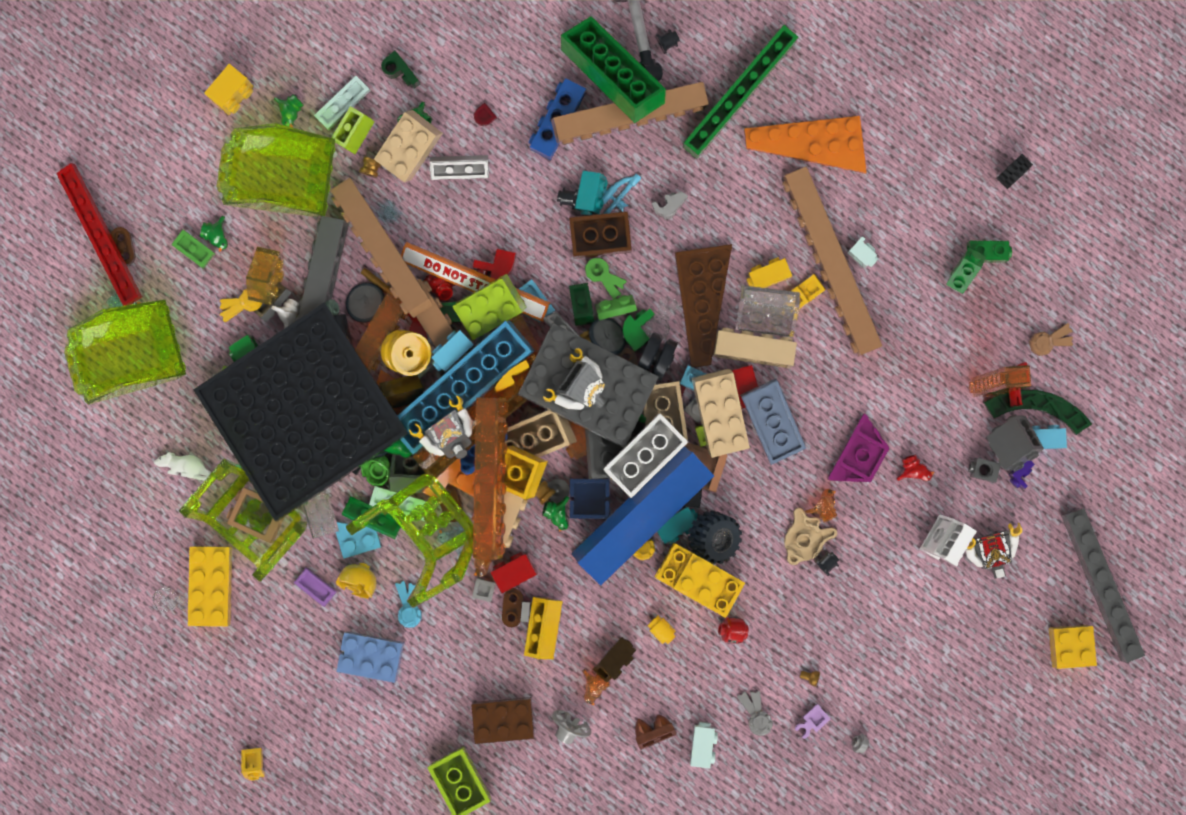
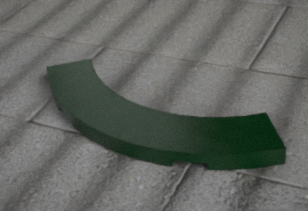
(1044, 402)

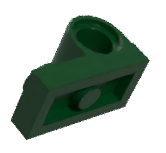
(401, 68)
(581, 304)

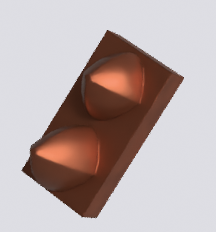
(646, 737)

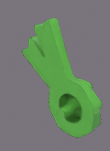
(598, 270)

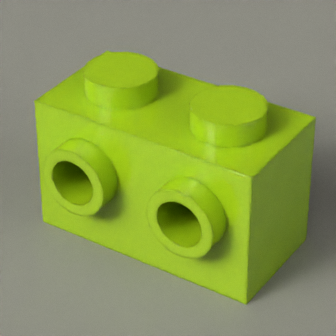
(352, 130)

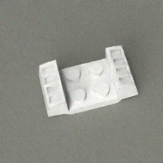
(948, 539)

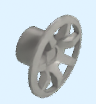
(569, 729)

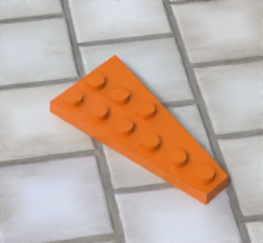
(822, 142)

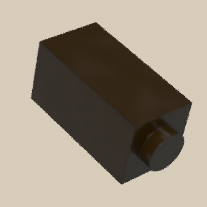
(402, 390)
(614, 659)

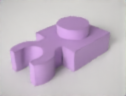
(815, 719)

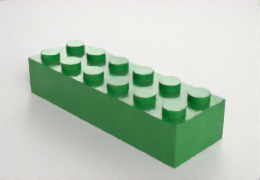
(613, 69)

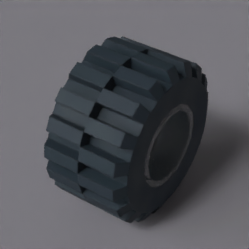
(715, 537)

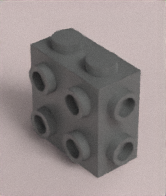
(1014, 443)

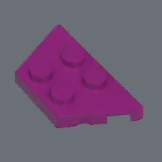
(861, 454)

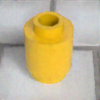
(661, 630)

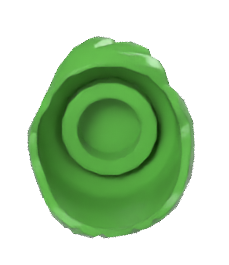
(376, 471)

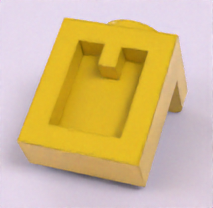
(252, 763)

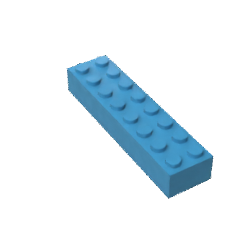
(467, 379)

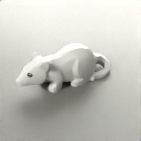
(187, 465)

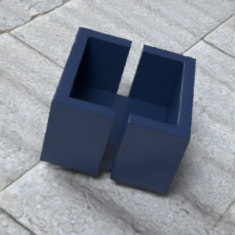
(589, 498)

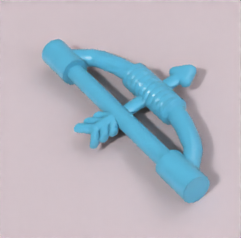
(613, 188)

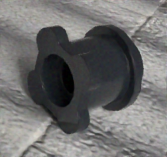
(667, 40)
(567, 197)
(827, 562)

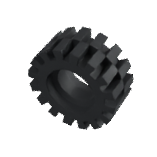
(1014, 171)

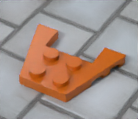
(456, 478)

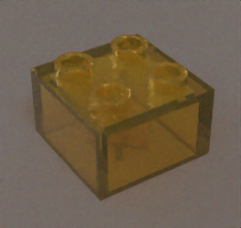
(264, 275)

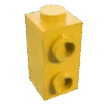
(769, 275)

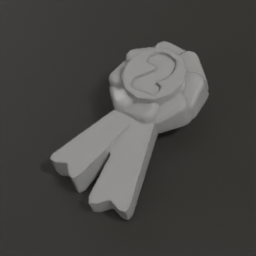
(759, 722)

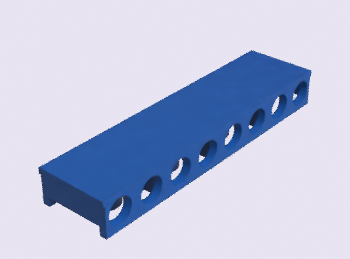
(642, 515)

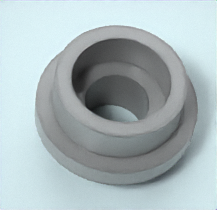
(860, 743)

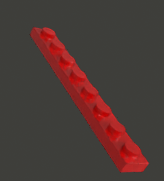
(99, 235)

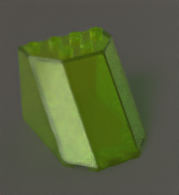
(276, 170)
(123, 351)

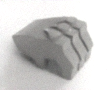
(673, 204)

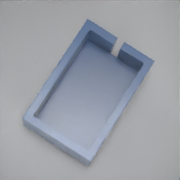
(370, 656)

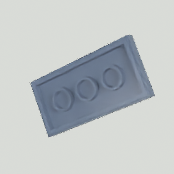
(773, 421)

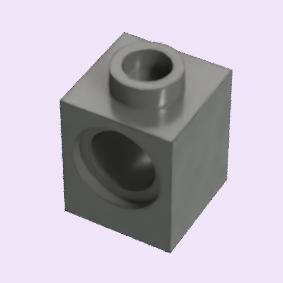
(992, 473)

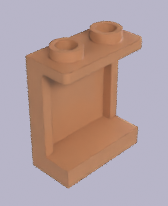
(714, 465)

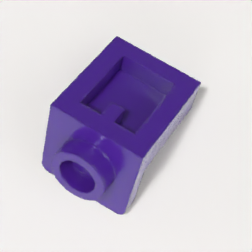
(1015, 475)

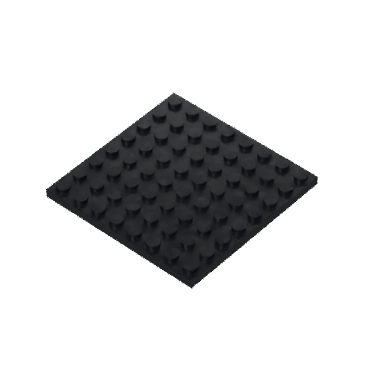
(300, 412)

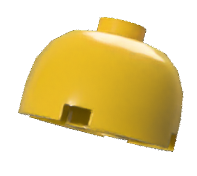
(358, 579)

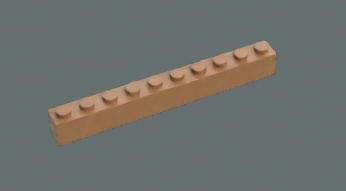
(832, 261)

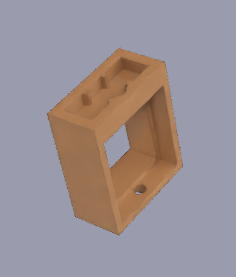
(234, 512)

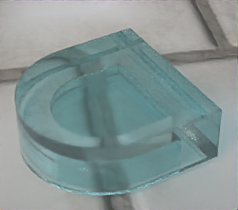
(389, 212)

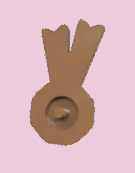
(1043, 343)

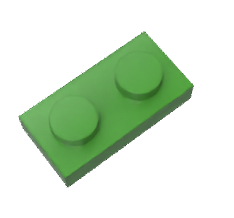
(193, 249)
(615, 307)

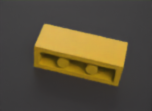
(543, 628)

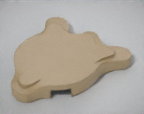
(805, 538)

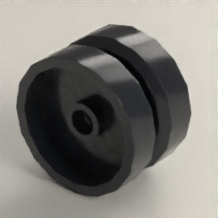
(657, 356)

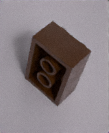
(600, 235)
(502, 720)

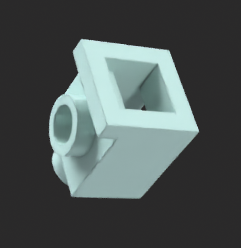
(863, 253)

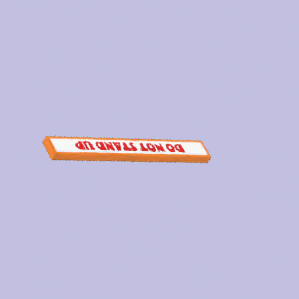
(465, 277)

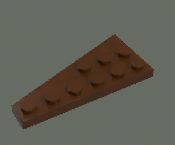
(702, 288)

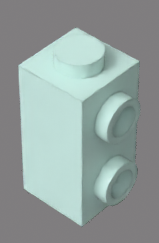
(702, 745)

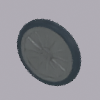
(364, 302)
(607, 335)

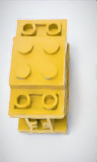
(699, 580)

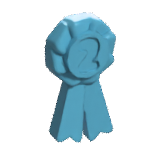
(407, 615)

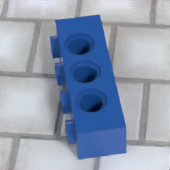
(566, 89)

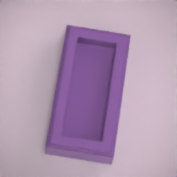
(315, 587)

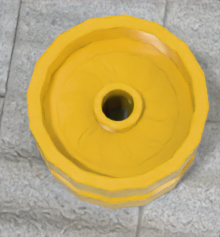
(406, 352)

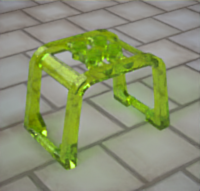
(432, 524)
(280, 545)

